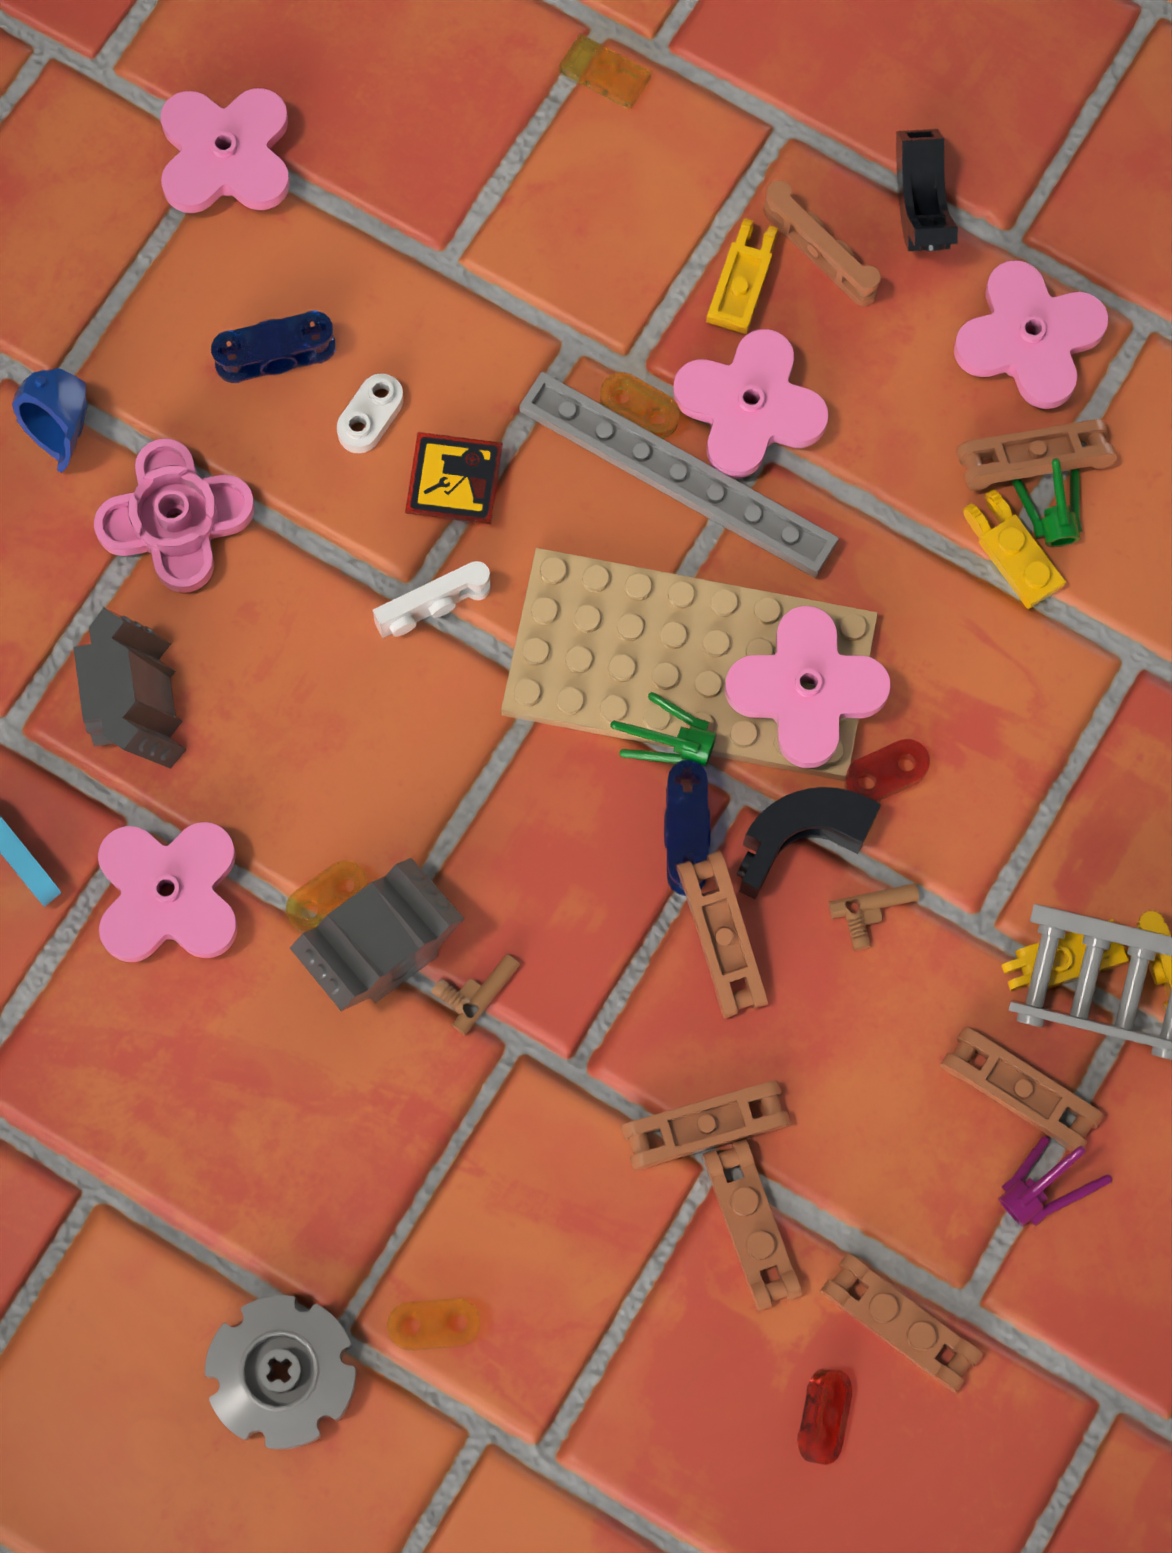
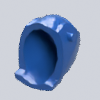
(52, 411)

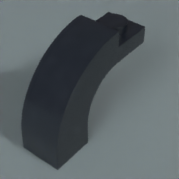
(922, 191)
(807, 813)

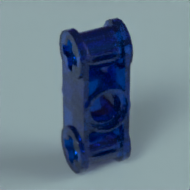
(273, 346)
(686, 821)

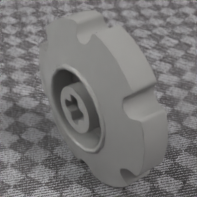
(280, 1410)

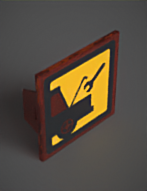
(454, 478)

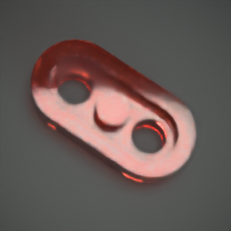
(885, 772)
(825, 1416)

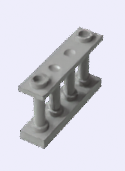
(1097, 937)

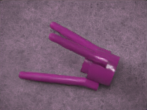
(1025, 1199)

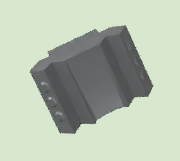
(127, 689)
(378, 936)

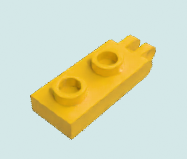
(1066, 961)

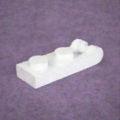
(432, 599)

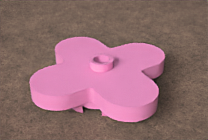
(225, 150)
(1036, 361)
(741, 430)
(170, 486)
(807, 718)
(190, 915)

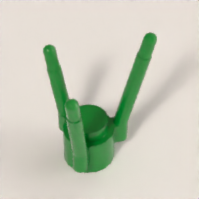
(1061, 522)
(691, 744)

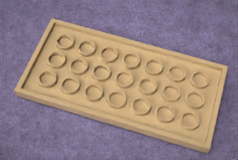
(613, 632)

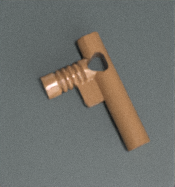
(869, 910)
(474, 994)

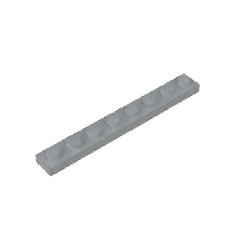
(679, 474)

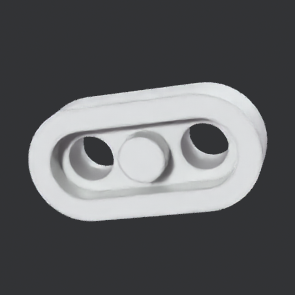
(371, 411)

